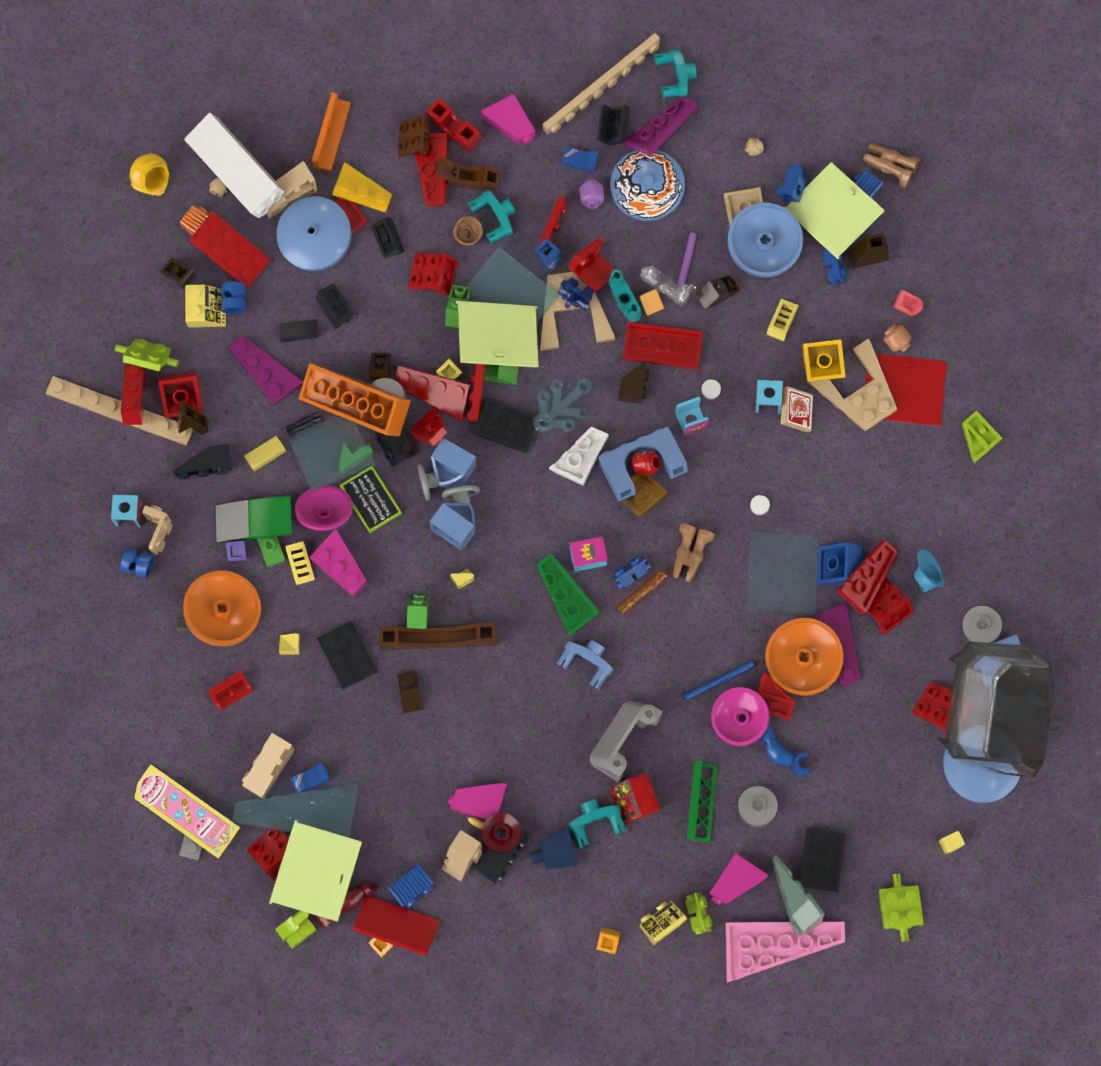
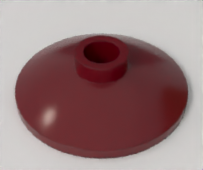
(500, 822)

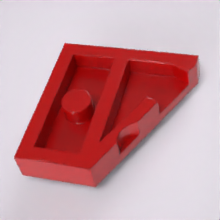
(777, 700)

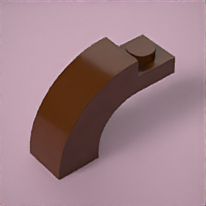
(467, 176)

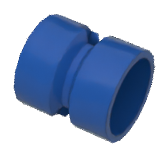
(233, 298)
(136, 562)

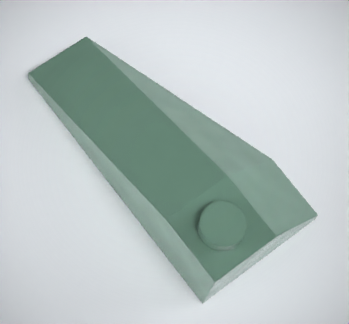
(801, 908)

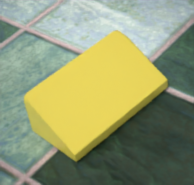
(265, 453)

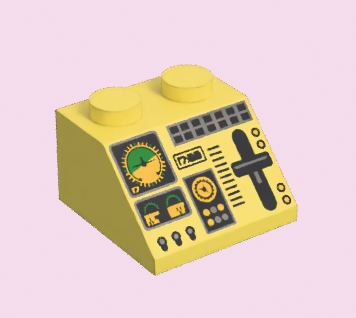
(204, 306)
(662, 922)

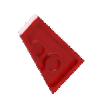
(429, 428)

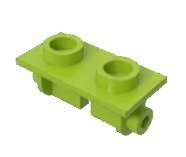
(702, 921)

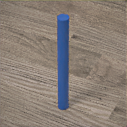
(719, 680)

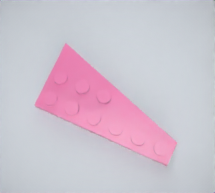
(763, 945)

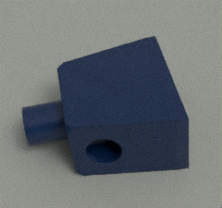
(556, 851)

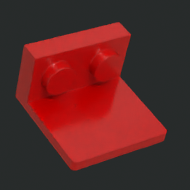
(591, 266)
(433, 272)
(889, 607)
(935, 706)
(270, 851)

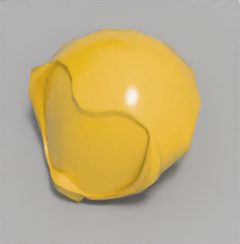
(149, 174)

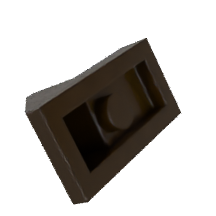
(178, 272)
(379, 366)
(190, 417)
(409, 692)

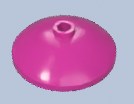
(323, 508)
(727, 714)

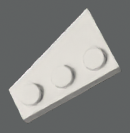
(581, 457)

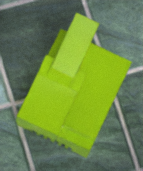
(296, 929)

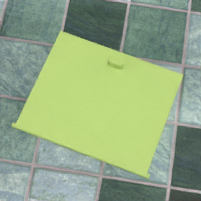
(833, 211)
(497, 331)
(315, 871)

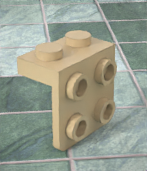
(164, 527)

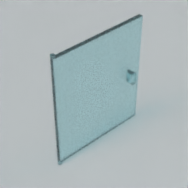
(501, 283)
(332, 451)
(781, 573)

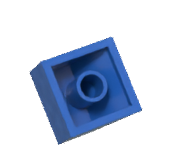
(838, 562)

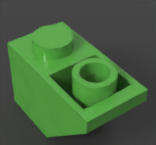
(457, 293)
(418, 611)

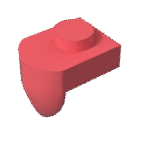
(908, 303)

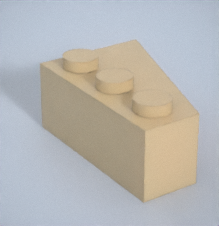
(297, 185)
(268, 766)
(461, 855)

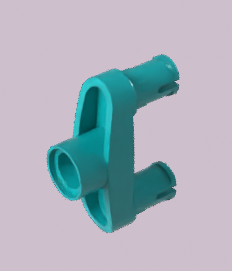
(683, 70)
(501, 209)
(621, 289)
(593, 812)

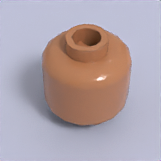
(897, 338)

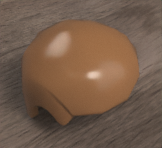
(463, 226)

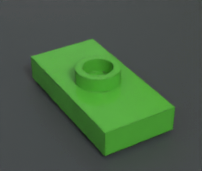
(271, 551)

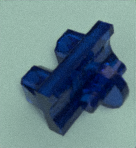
(574, 295)

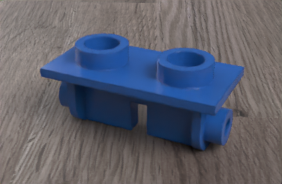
(838, 272)
(636, 567)

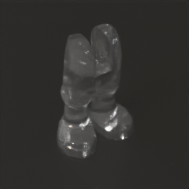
(665, 285)

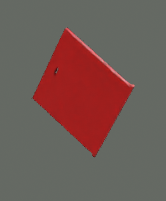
(915, 387)

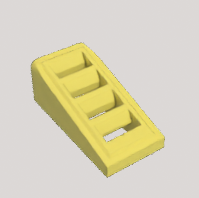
(777, 330)
(297, 546)

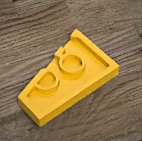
(360, 189)

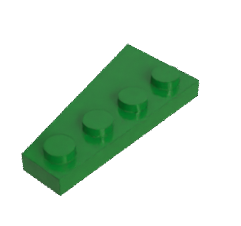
(568, 598)

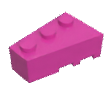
(339, 564)

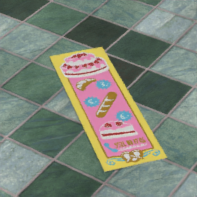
(185, 811)

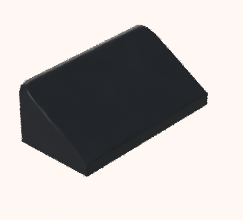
(387, 237)
(298, 330)

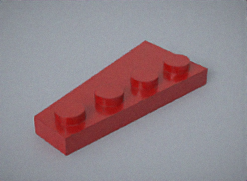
(867, 578)

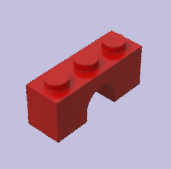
(462, 133)
(132, 395)

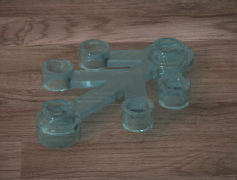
(559, 407)

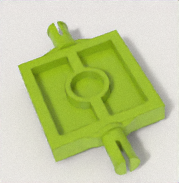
(147, 354)
(900, 907)

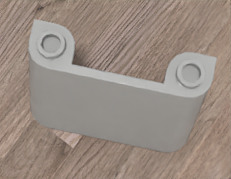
(605, 754)

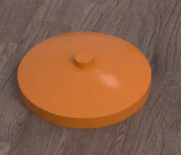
(221, 608)
(804, 656)

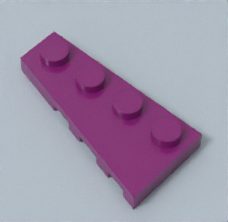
(838, 621)

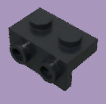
(613, 124)
(396, 447)

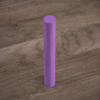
(687, 259)

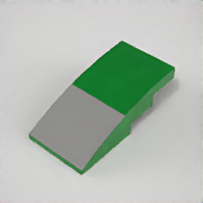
(254, 519)

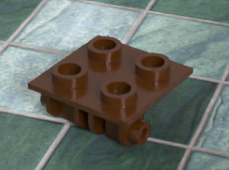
(414, 136)

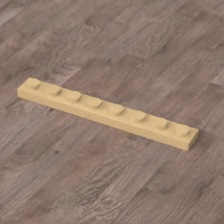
(596, 89)
(111, 408)

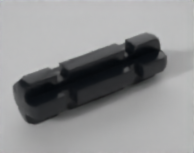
(304, 424)

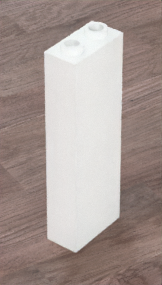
(234, 165)

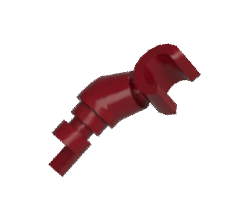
(351, 900)

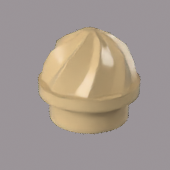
(754, 147)
(218, 186)

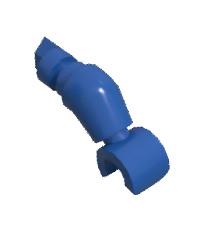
(782, 756)

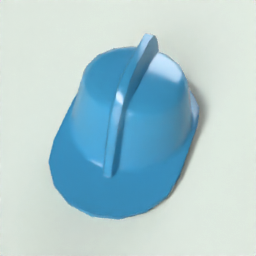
(928, 572)

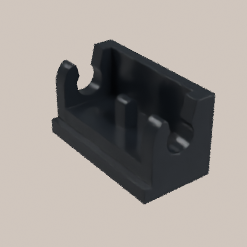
(334, 305)

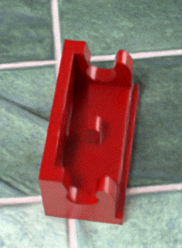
(230, 691)

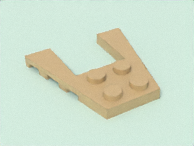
(549, 336)
(869, 403)

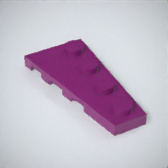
(653, 135)
(267, 373)

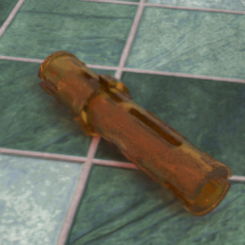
(645, 589)

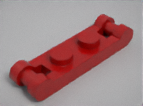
(476, 395)

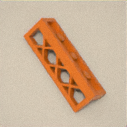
(330, 133)

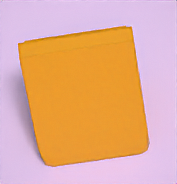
(651, 302)
(608, 940)
(380, 946)

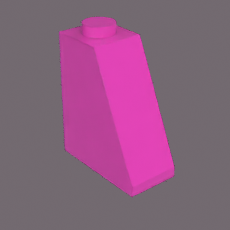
(510, 120)
(479, 800)
(736, 880)

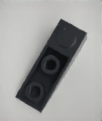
(208, 461)
(494, 863)

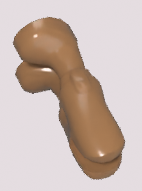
(886, 160)
(694, 557)

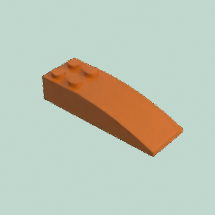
(354, 400)

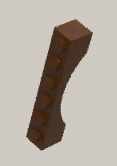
(446, 637)

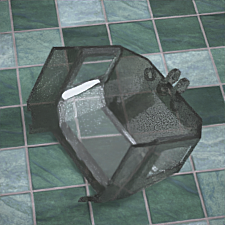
(1001, 709)

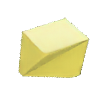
(449, 370)
(463, 578)
(289, 644)
(952, 842)

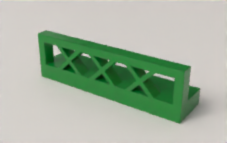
(694, 801)

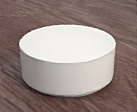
(711, 389)
(759, 505)

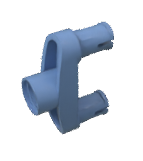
(593, 654)

